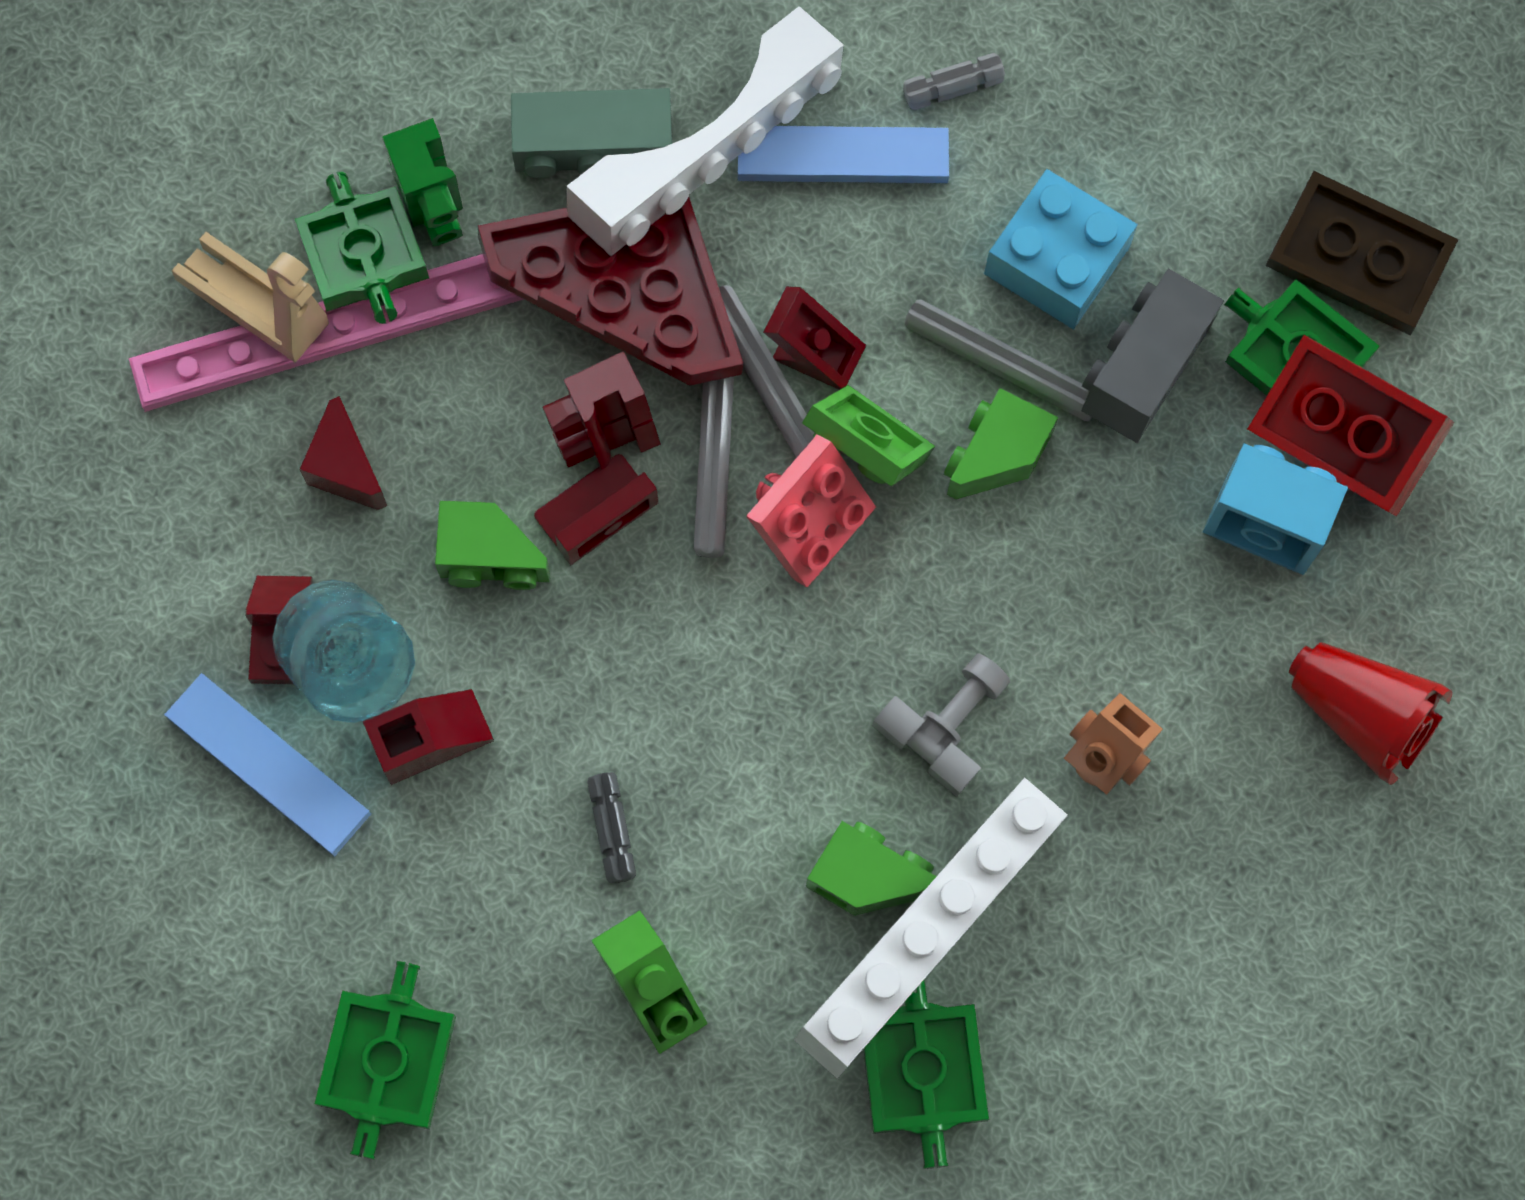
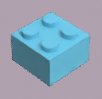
(1060, 248)
(1275, 508)

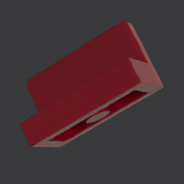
(596, 508)

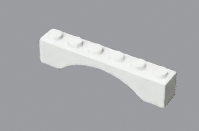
(631, 191)
(929, 928)

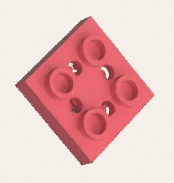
(803, 502)

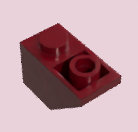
(427, 733)

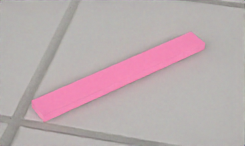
(241, 356)

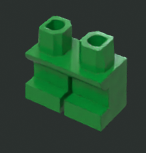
(425, 180)

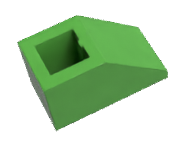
(1004, 447)
(484, 544)
(865, 874)
(649, 981)

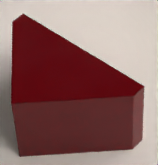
(339, 462)

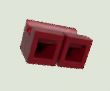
(601, 413)

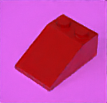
(1351, 425)

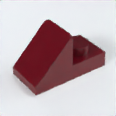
(813, 339)
(265, 604)

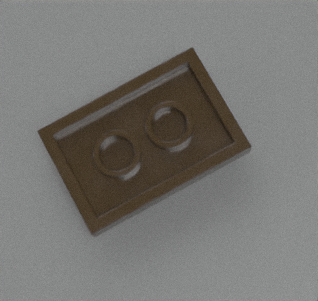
(1362, 252)

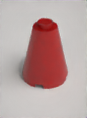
(1369, 705)

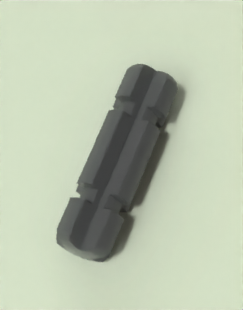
(611, 827)

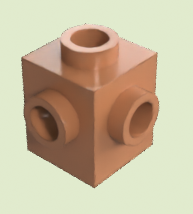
(1112, 744)

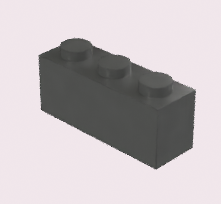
(1149, 354)

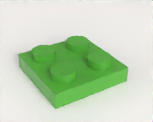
(868, 435)

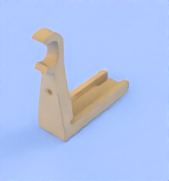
(269, 304)

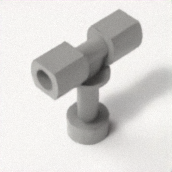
(934, 734)

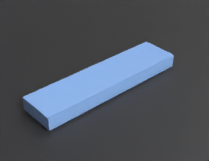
(849, 155)
(268, 764)

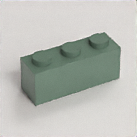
(584, 126)

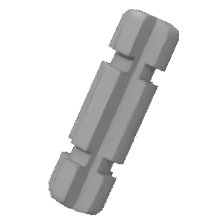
(953, 81)

